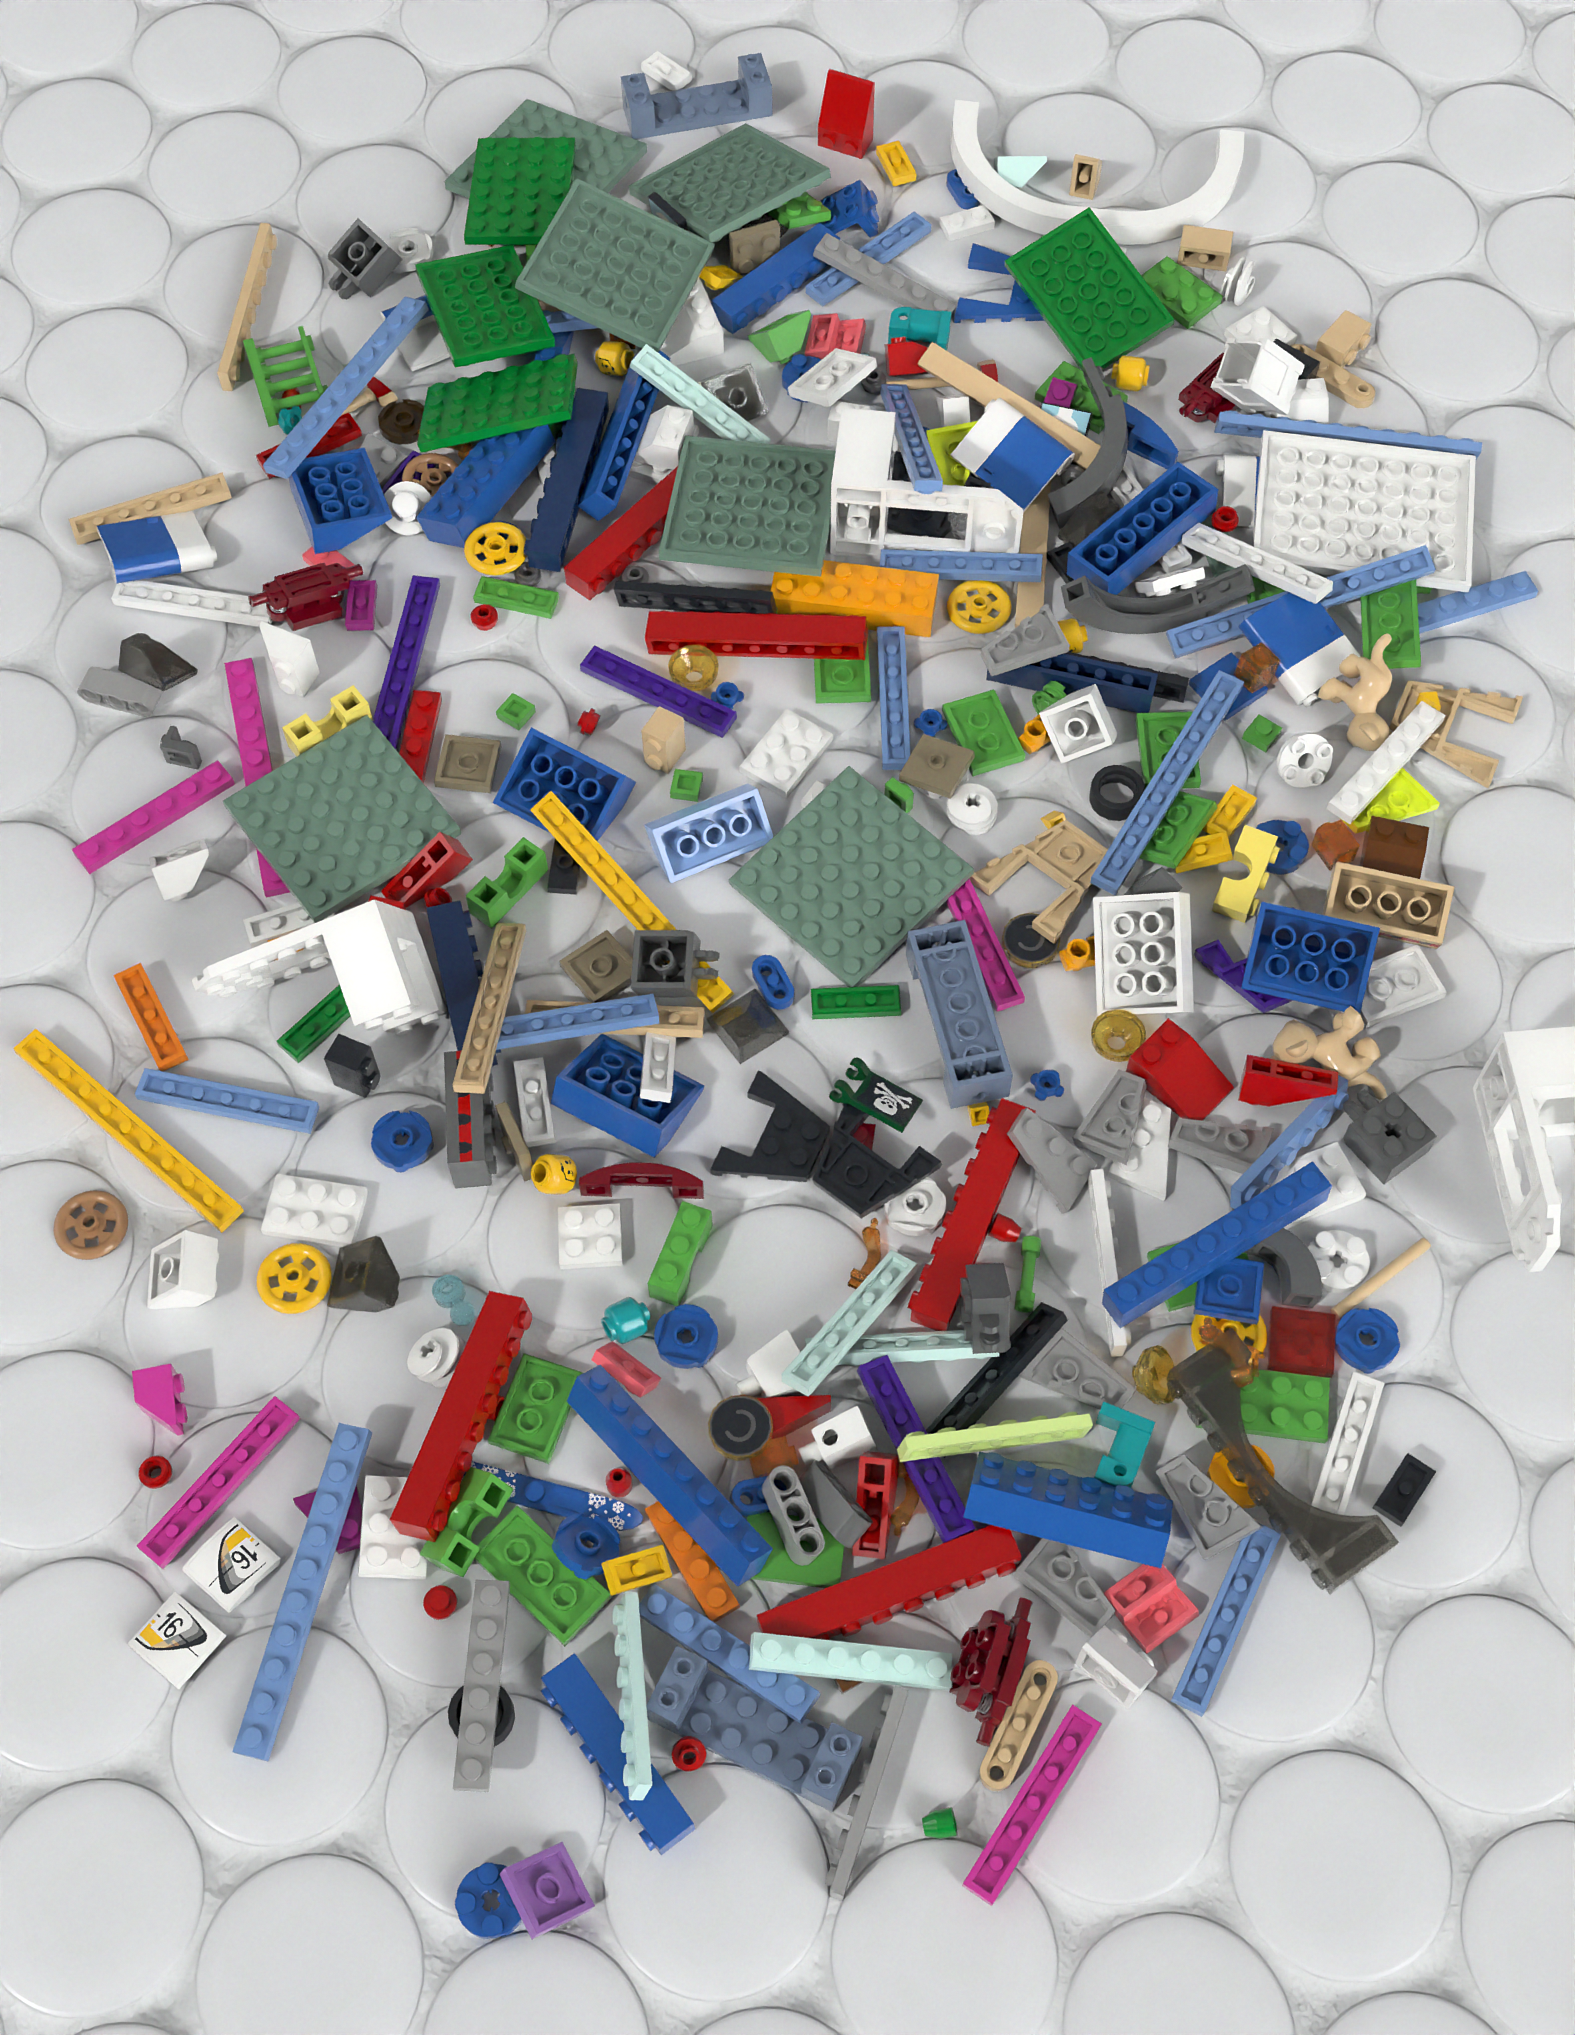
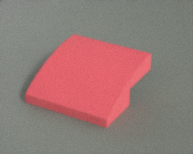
(830, 333)
(1151, 1605)

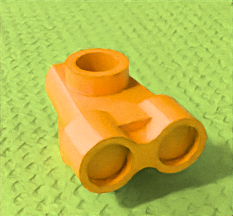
(1034, 735)
(1078, 954)

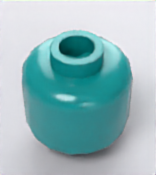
(625, 1320)

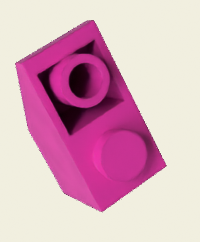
(158, 1396)

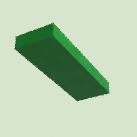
(855, 1002)
(315, 1026)

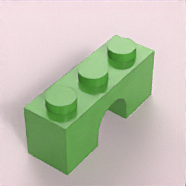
(522, 869)
(675, 1261)
(478, 1498)

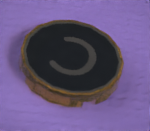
(1025, 945)
(740, 1427)

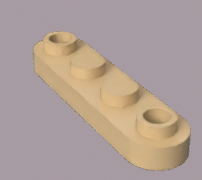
(1340, 381)
(1018, 1725)

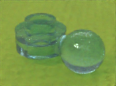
(461, 1311)

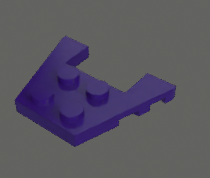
(1219, 962)

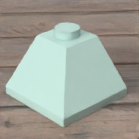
(1018, 169)

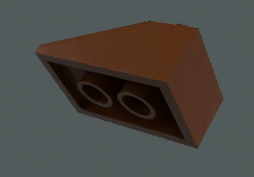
(1394, 847)

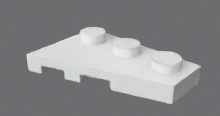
(1149, 1152)

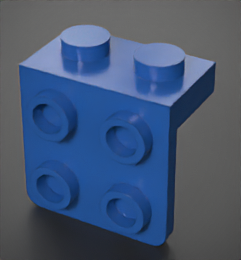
(852, 206)

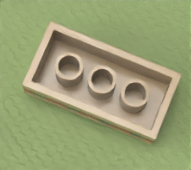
(1399, 905)

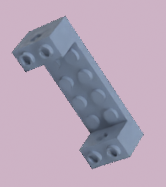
(698, 106)
(960, 1014)
(752, 1731)

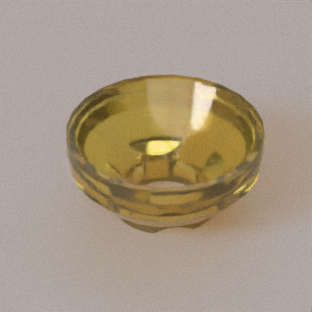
(693, 659)
(1118, 1024)
(1151, 1374)

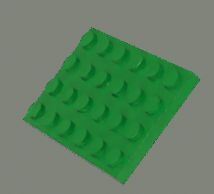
(517, 188)
(1089, 291)
(481, 308)
(498, 402)

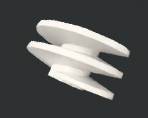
(1238, 284)
(972, 808)
(436, 1356)

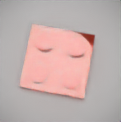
(1301, 1342)

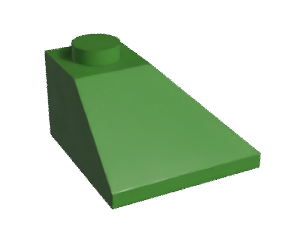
(782, 337)

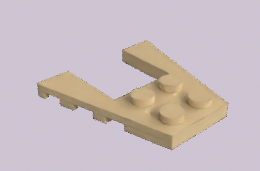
(1470, 763)
(1063, 855)

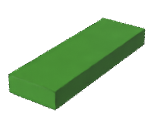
(516, 597)

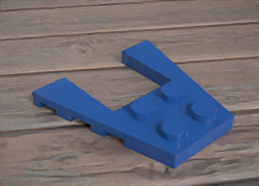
(1019, 305)

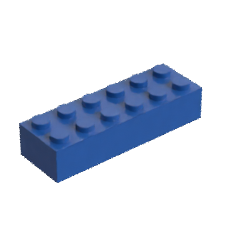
(483, 484)
(1143, 530)
(1070, 1509)

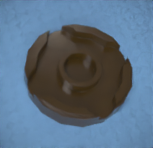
(401, 421)

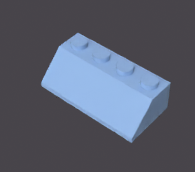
(709, 832)

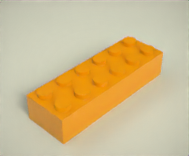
(845, 589)

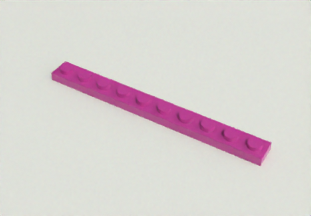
(252, 745)

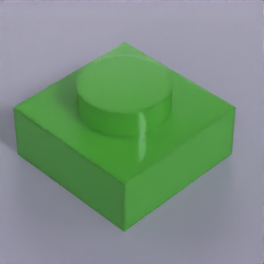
(515, 711)
(1262, 733)
(686, 785)
(900, 794)

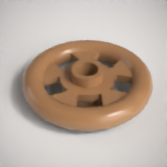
(420, 465)
(107, 1240)

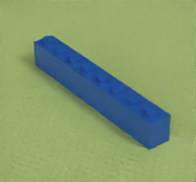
(619, 445)
(1216, 1244)
(669, 1475)

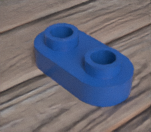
(960, 192)
(773, 984)
(753, 1490)

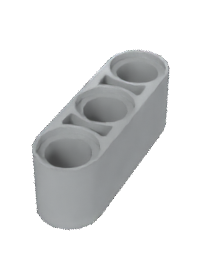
(118, 692)
(793, 1531)

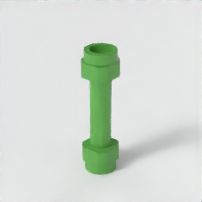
(1025, 1297)

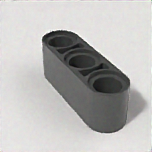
(834, 1504)

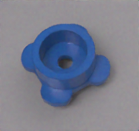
(727, 689)
(930, 716)
(1050, 1077)

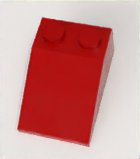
(846, 114)
(1179, 1072)

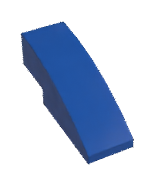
(1149, 439)

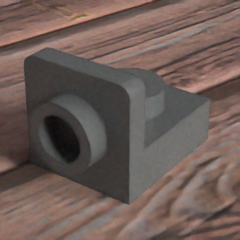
(179, 751)

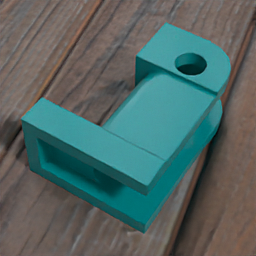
(920, 325)
(1127, 1447)

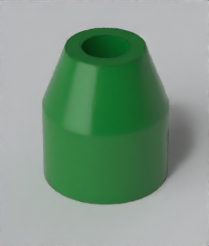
(940, 1823)

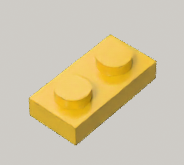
(896, 163)
(719, 276)
(1230, 811)
(1206, 852)
(636, 1570)

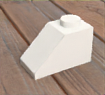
(953, 409)

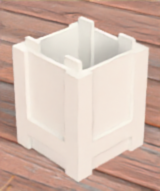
(1257, 375)

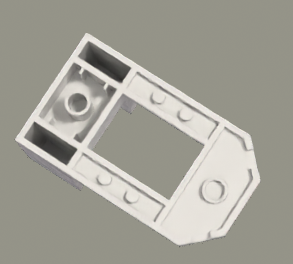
(865, 490)
(374, 958)
(1528, 1097)

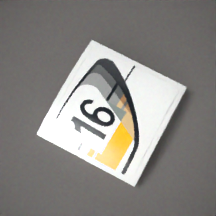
(231, 1564)
(176, 1640)

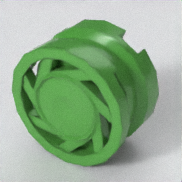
(1051, 694)

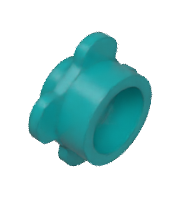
(285, 419)

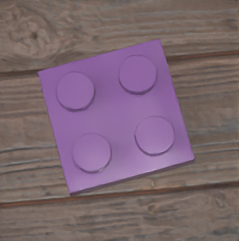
(547, 1890)

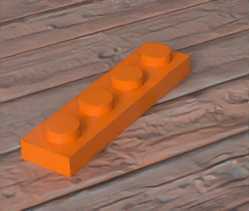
(150, 1017)
(694, 1565)

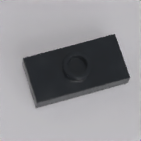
(563, 872)

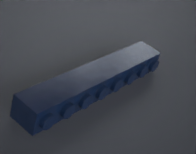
(568, 476)

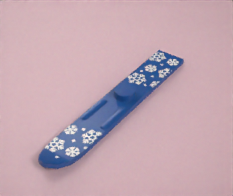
(564, 1500)

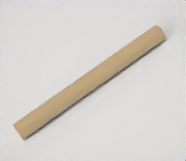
(1380, 1278)

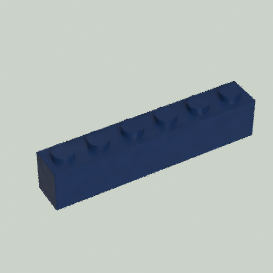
(1118, 685)
(456, 964)

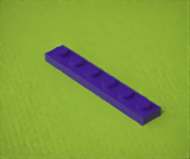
(658, 691)
(926, 1474)

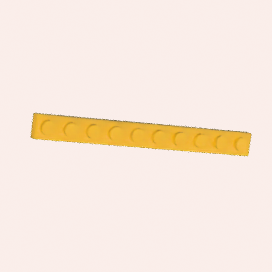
(616, 884)
(129, 1130)

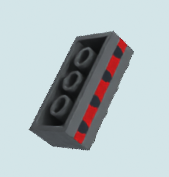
(469, 1130)

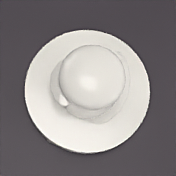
(405, 503)
(1304, 760)

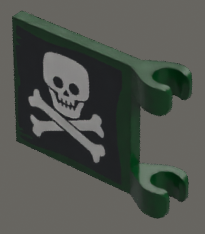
(877, 1096)

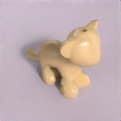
(1367, 728)
(1298, 1044)

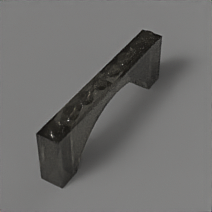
(1329, 1543)

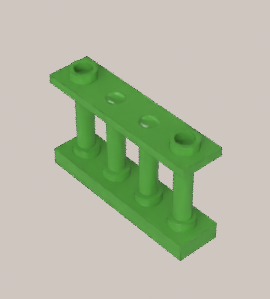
(268, 389)

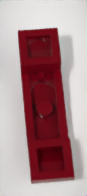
(641, 1174)

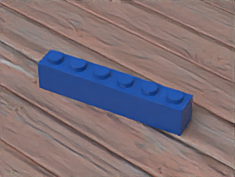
(770, 281)
(601, 1730)

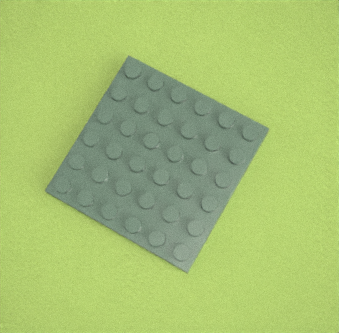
(600, 153)
(732, 181)
(615, 266)
(750, 506)
(340, 818)
(851, 877)

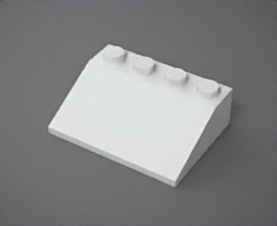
(695, 331)
(1143, 953)

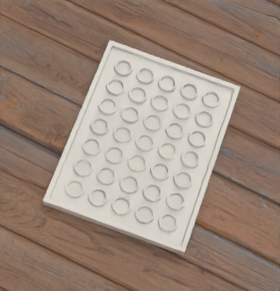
(1360, 502)

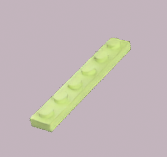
(984, 1438)

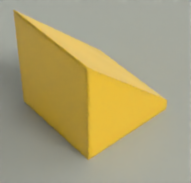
(1430, 698)
(1053, 819)
(978, 1113)

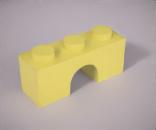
(345, 709)
(1237, 897)

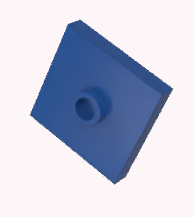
(1227, 664)
(1231, 1291)

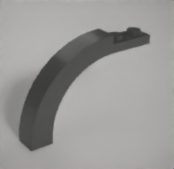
(1110, 459)
(1154, 614)

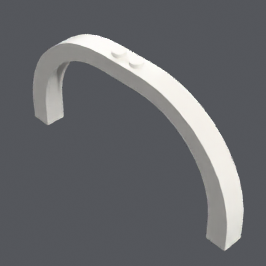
(1123, 226)

